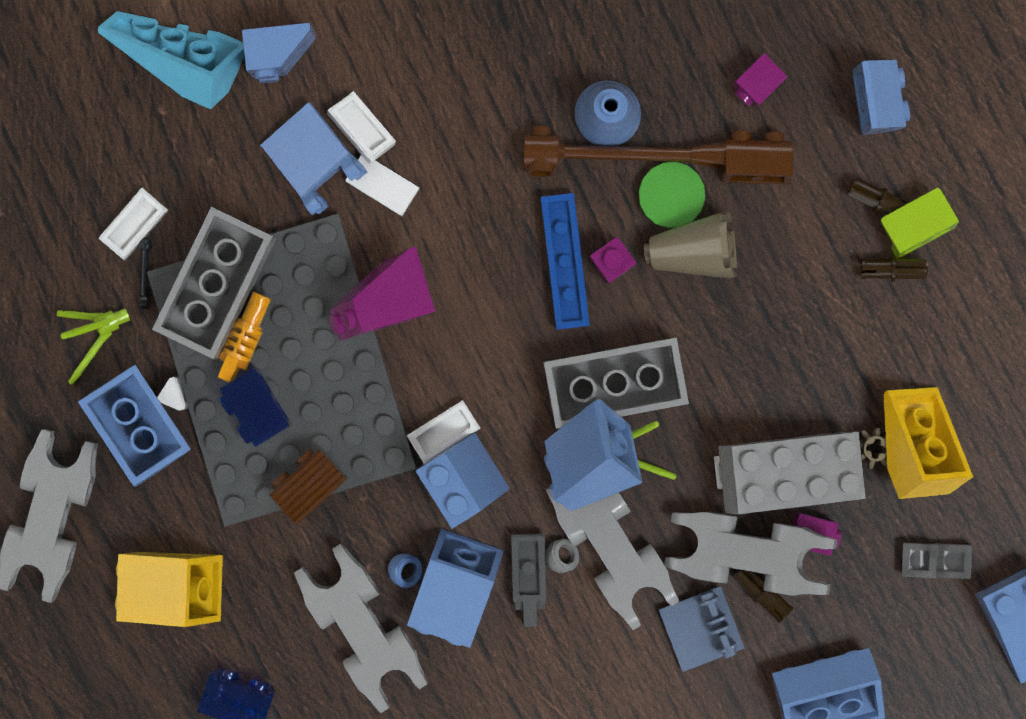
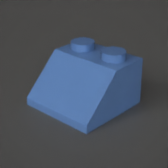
(275, 49)
(880, 96)

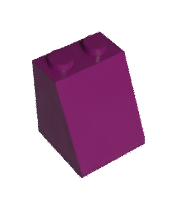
(384, 298)

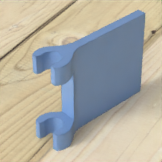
(310, 155)

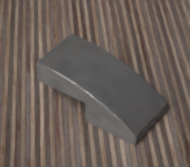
(937, 560)

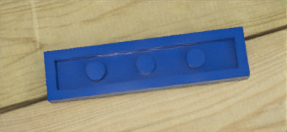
(565, 261)

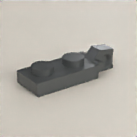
(529, 575)

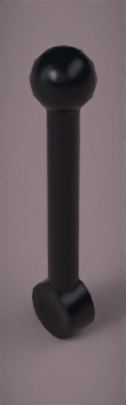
(145, 246)

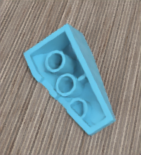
(186, 61)

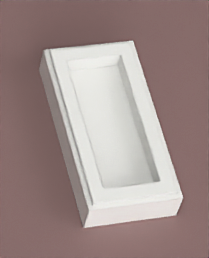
(361, 127)
(385, 186)
(133, 224)
(443, 431)

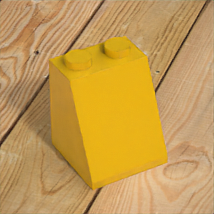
(169, 588)

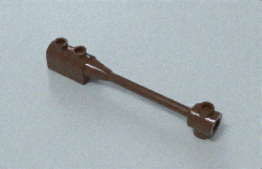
(739, 157)

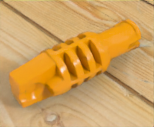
(243, 338)

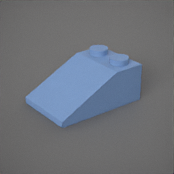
(1006, 613)

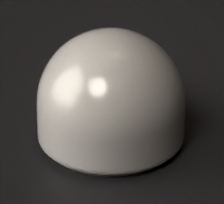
(553, 560)

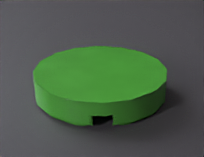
(671, 195)

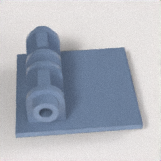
(701, 629)

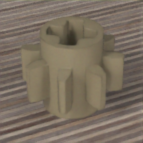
(869, 439)

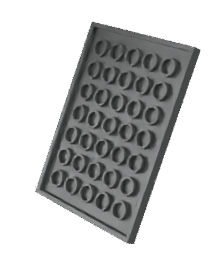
(327, 386)

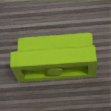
(919, 222)

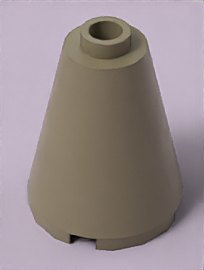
(695, 248)

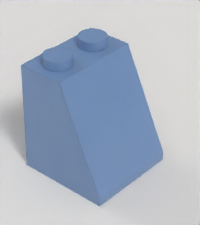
(591, 457)
(462, 480)
(455, 588)

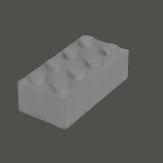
(214, 283)
(624, 378)
(791, 472)

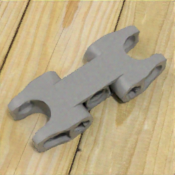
(54, 491)
(776, 557)
(626, 568)
(349, 608)

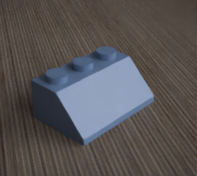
(134, 426)
(831, 688)

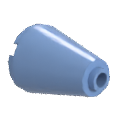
(606, 127)

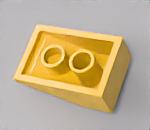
(922, 444)

